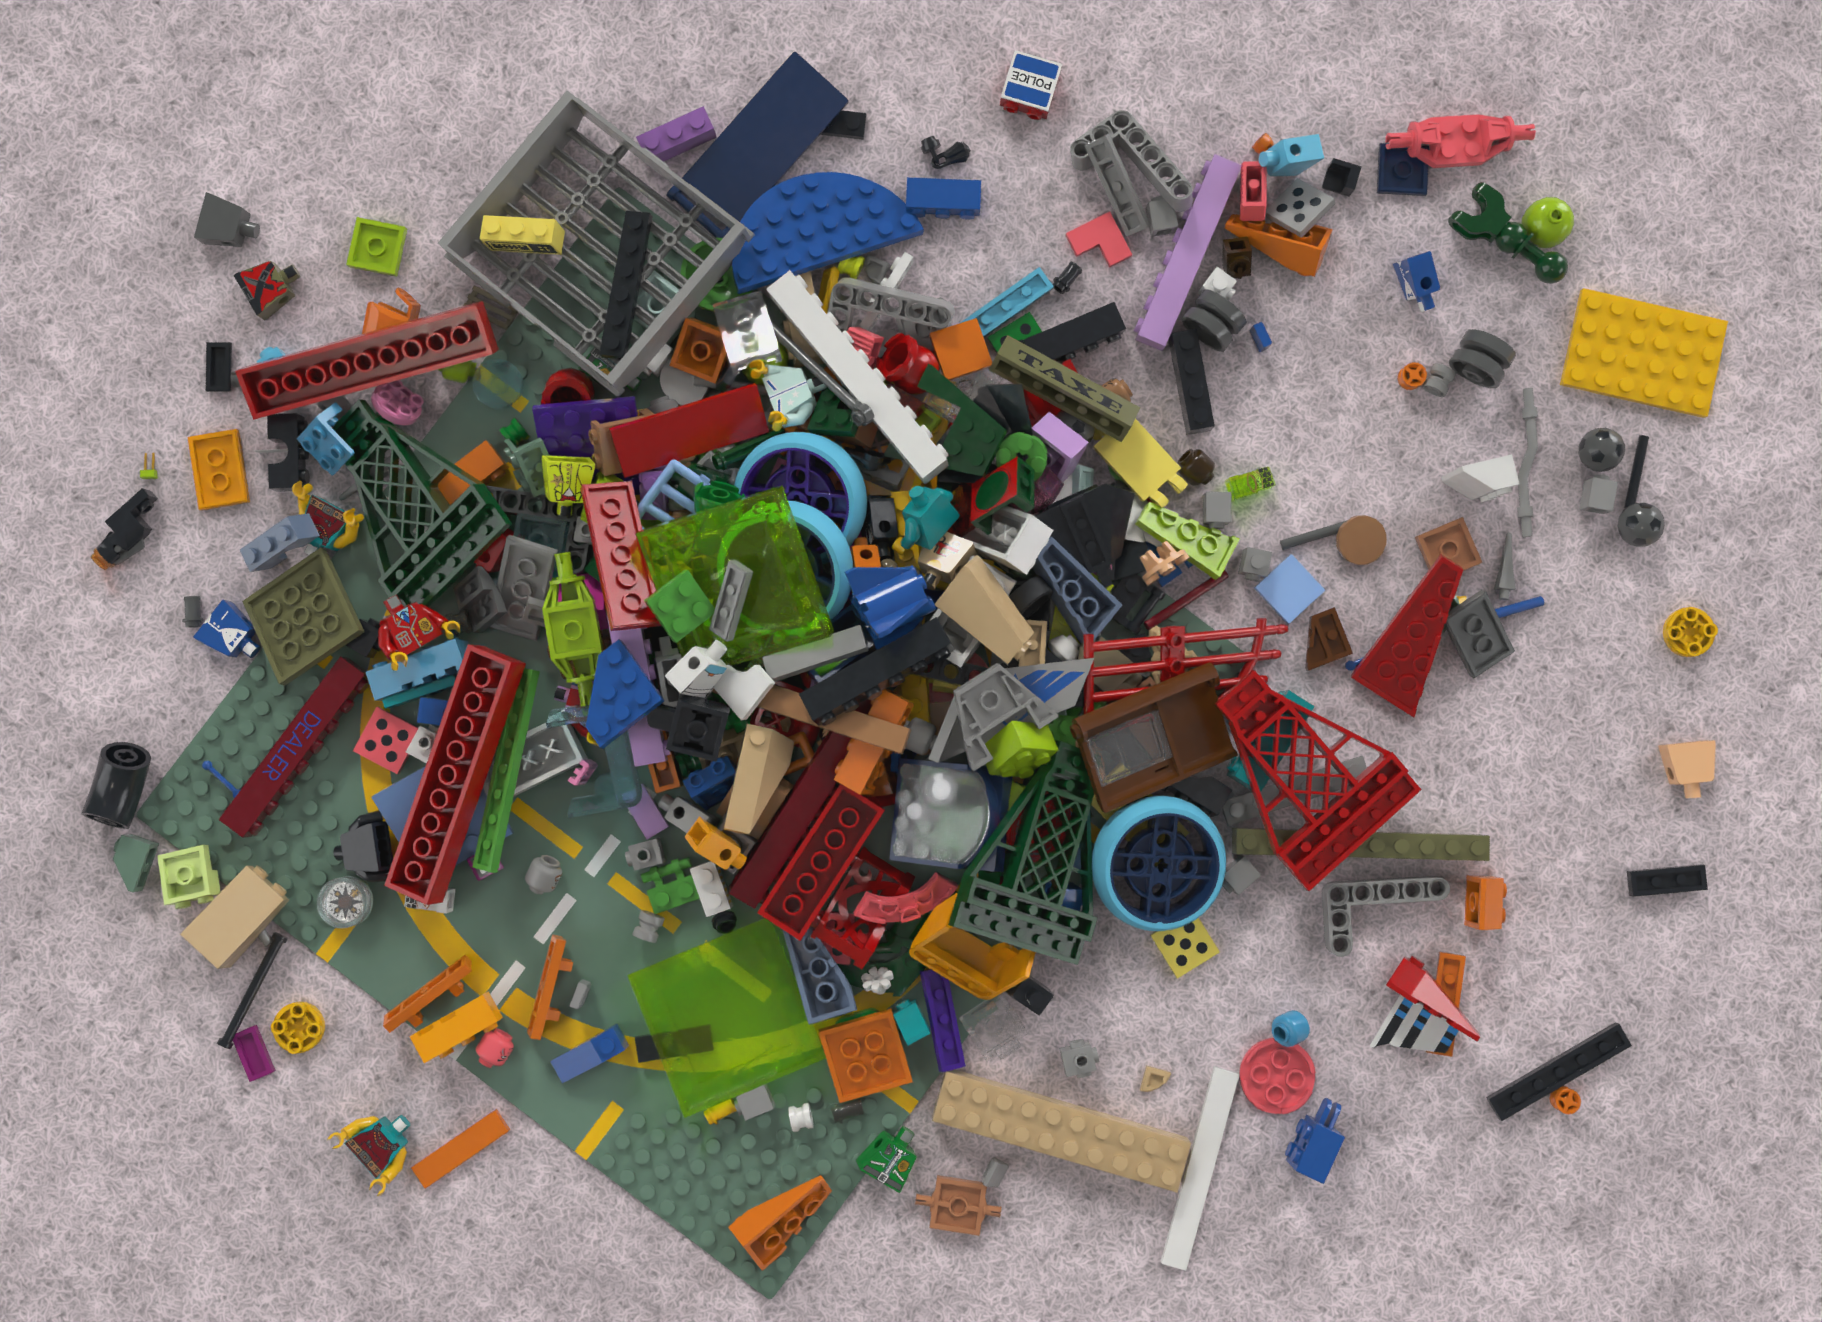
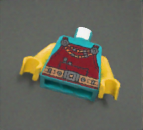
(334, 525)
(377, 1146)

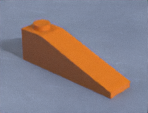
(1283, 246)
(770, 1225)

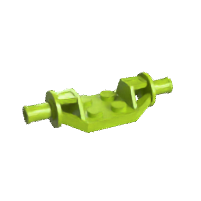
(572, 627)

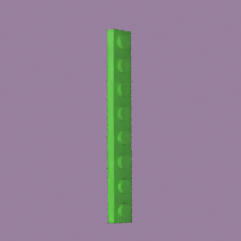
(505, 775)

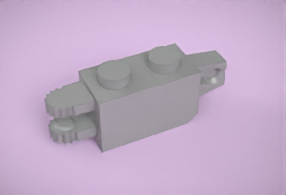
(664, 662)

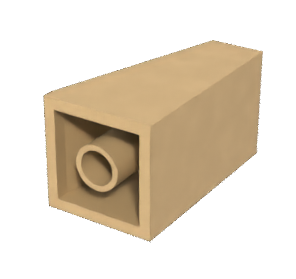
(986, 611)
(236, 917)

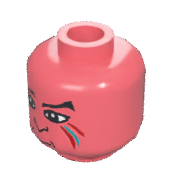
(494, 1048)

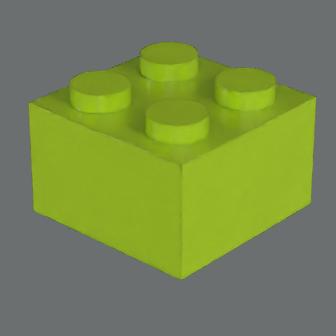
(1020, 749)

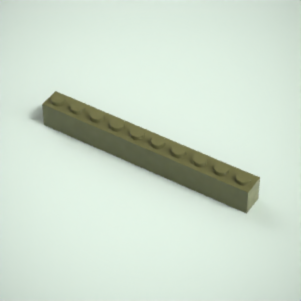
(1380, 844)

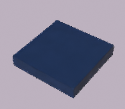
(1401, 173)

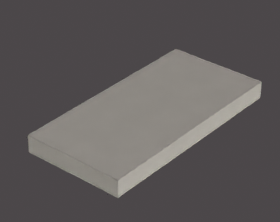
(523, 573)

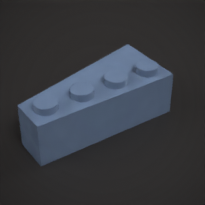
(1076, 593)

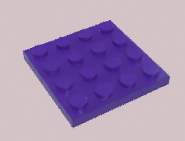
(567, 426)

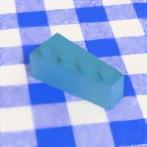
(422, 668)

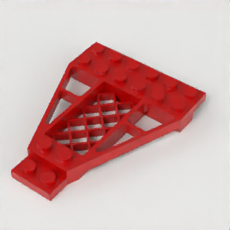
(1349, 816)

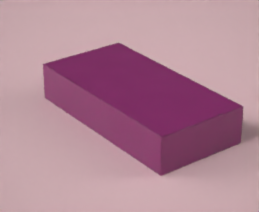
(253, 1053)

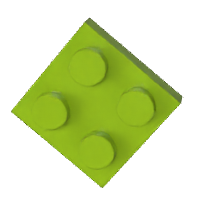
(376, 246)

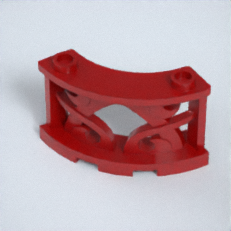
(867, 942)

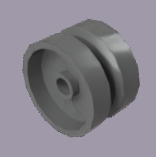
(1214, 320)
(1482, 358)

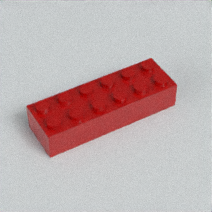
(821, 861)

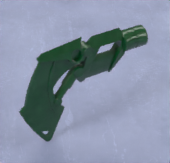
(904, 968)

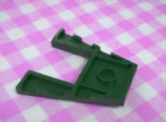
(974, 433)

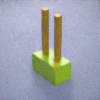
(149, 474)

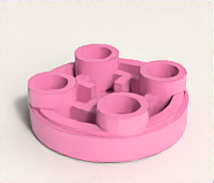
(397, 403)

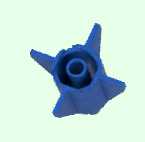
(889, 600)

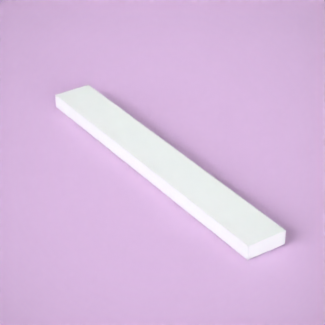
(1199, 1168)

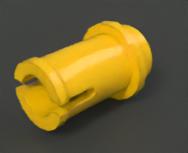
(719, 1111)

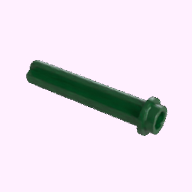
(737, 453)

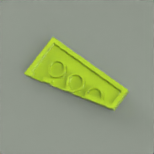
(1206, 547)

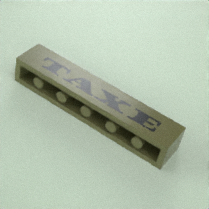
(1064, 388)

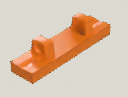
(411, 1007)
(541, 1009)

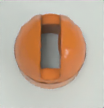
(1263, 143)

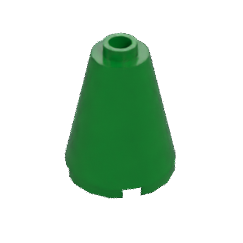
(714, 495)

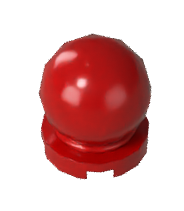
(905, 362)
(568, 386)

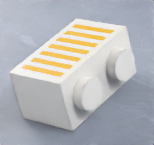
(711, 888)

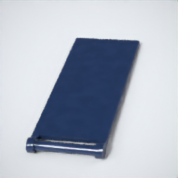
(763, 140)

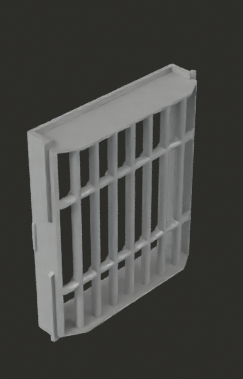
(519, 175)

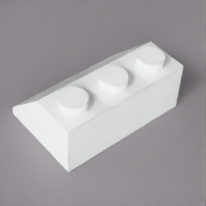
(1484, 479)

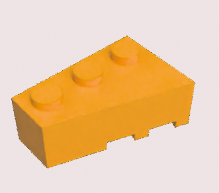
(457, 1028)

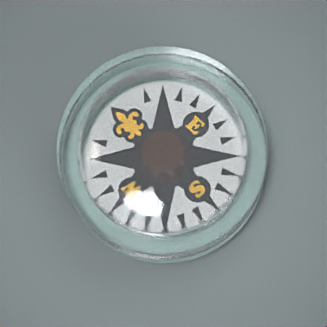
(344, 902)

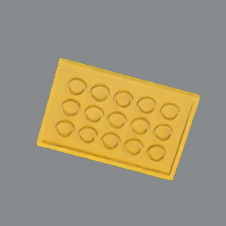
(1643, 353)

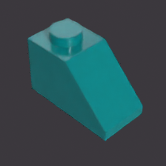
(911, 1021)

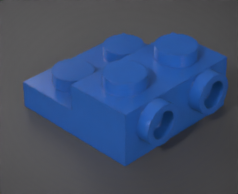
(711, 784)

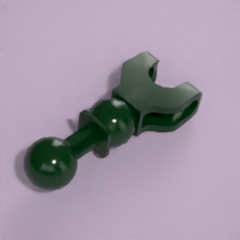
(1509, 236)

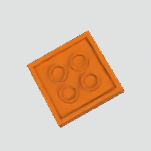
(865, 1055)

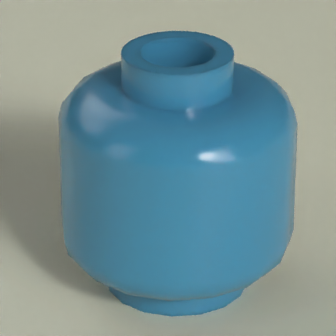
(1290, 1028)

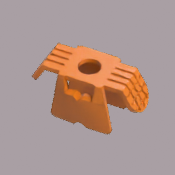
(384, 315)

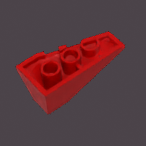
(1419, 986)

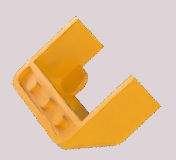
(966, 959)

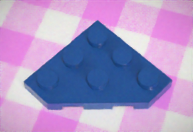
(619, 695)

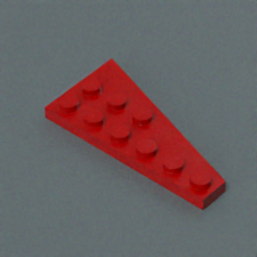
(1406, 648)

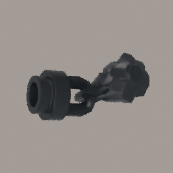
(955, 154)

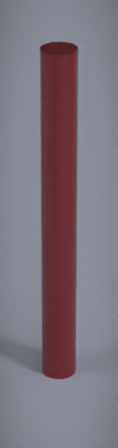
(1184, 601)

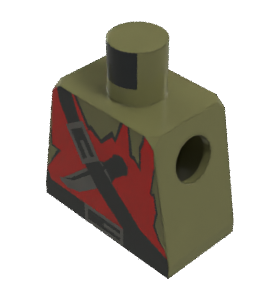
(267, 287)

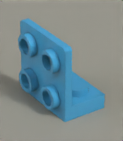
(324, 442)

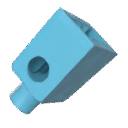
(1281, 157)

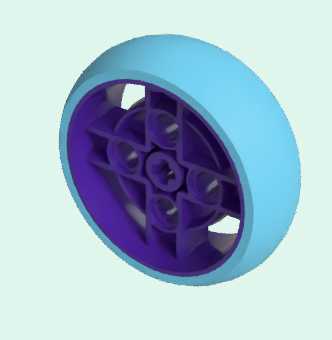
(801, 454)

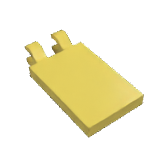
(1141, 464)

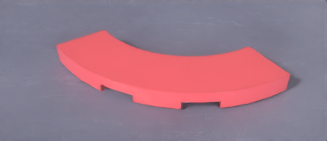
(907, 906)

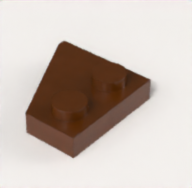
(1325, 639)

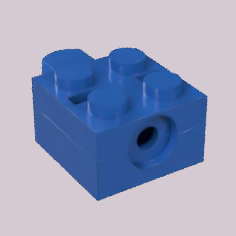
(1316, 1142)

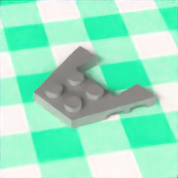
(989, 701)

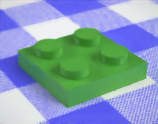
(680, 606)

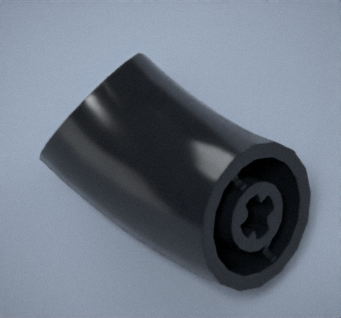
(117, 784)

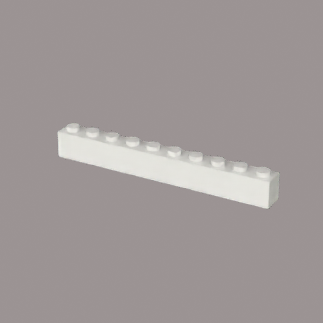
(857, 376)

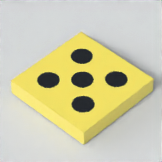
(1185, 947)

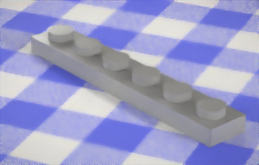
(1245, 807)

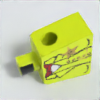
(564, 478)

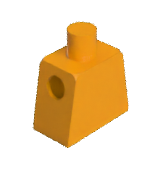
(715, 845)

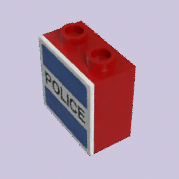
(1030, 85)

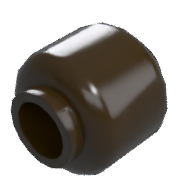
(1196, 467)

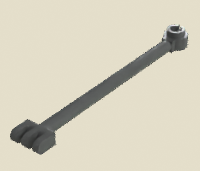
(861, 413)

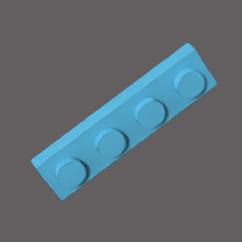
(1012, 301)

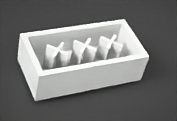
(1013, 541)
(544, 756)

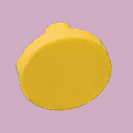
(1689, 632)
(298, 1027)

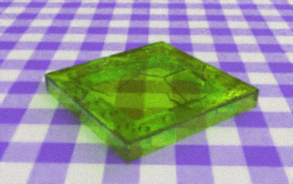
(761, 533)
(726, 1016)

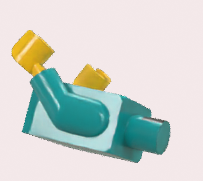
(926, 518)

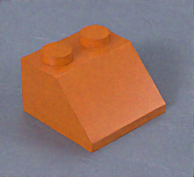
(700, 350)
(1484, 902)

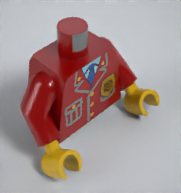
(409, 629)

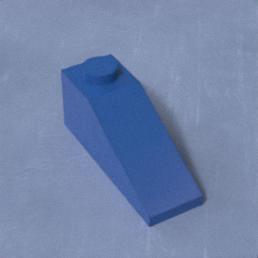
(590, 1053)

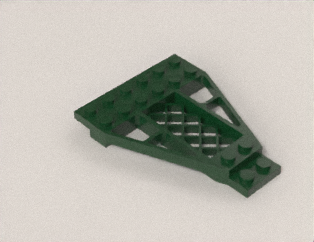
(456, 532)
(1015, 915)

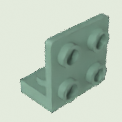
(528, 462)

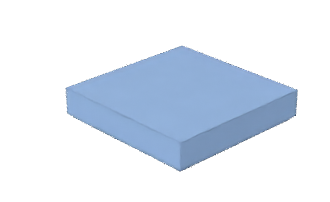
(1289, 589)

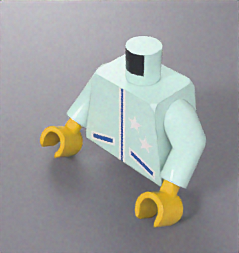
(789, 393)

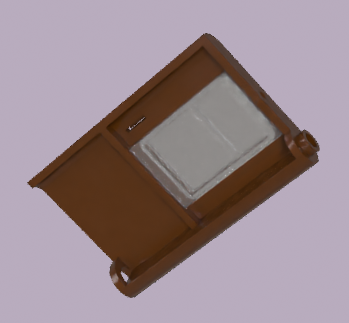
(1153, 738)

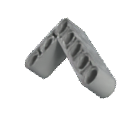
(1139, 155)
(881, 293)
(1372, 896)

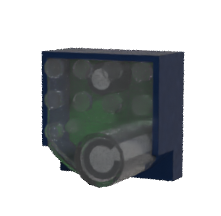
(947, 814)

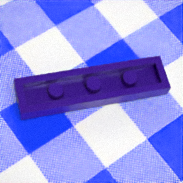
(942, 1021)

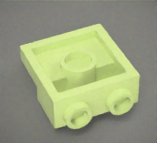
(188, 877)

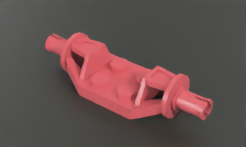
(1459, 139)

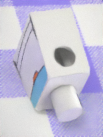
(699, 670)

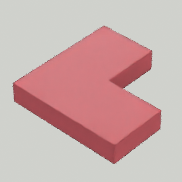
(1102, 233)

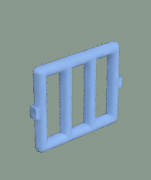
(661, 486)

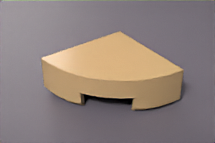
(1153, 1078)

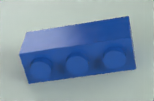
(943, 197)

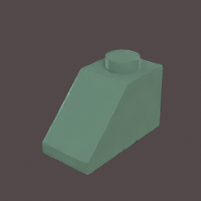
(134, 860)

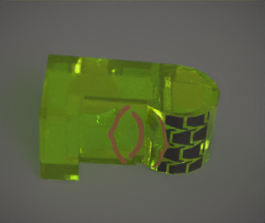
(1249, 483)

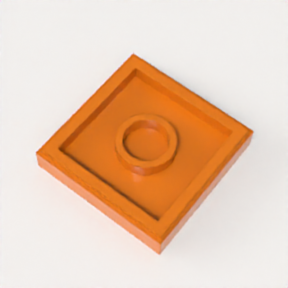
(960, 349)

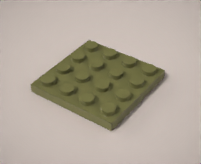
(303, 616)

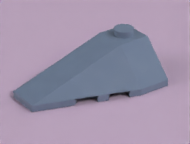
(819, 979)

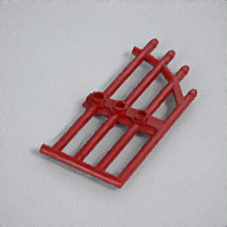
(1172, 657)

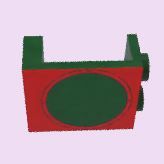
(999, 488)

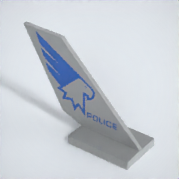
(1054, 683)

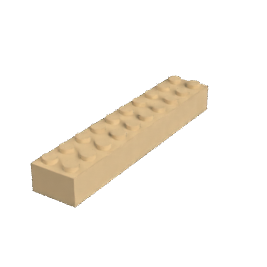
(1061, 1129)

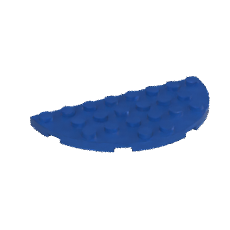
(817, 224)

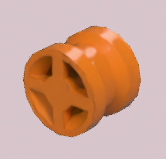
(1416, 372)
(1570, 1102)

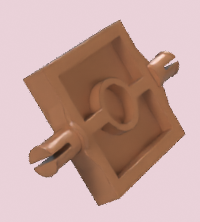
(958, 1205)

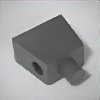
(224, 223)

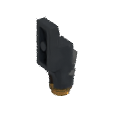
(128, 531)

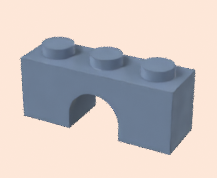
(270, 547)

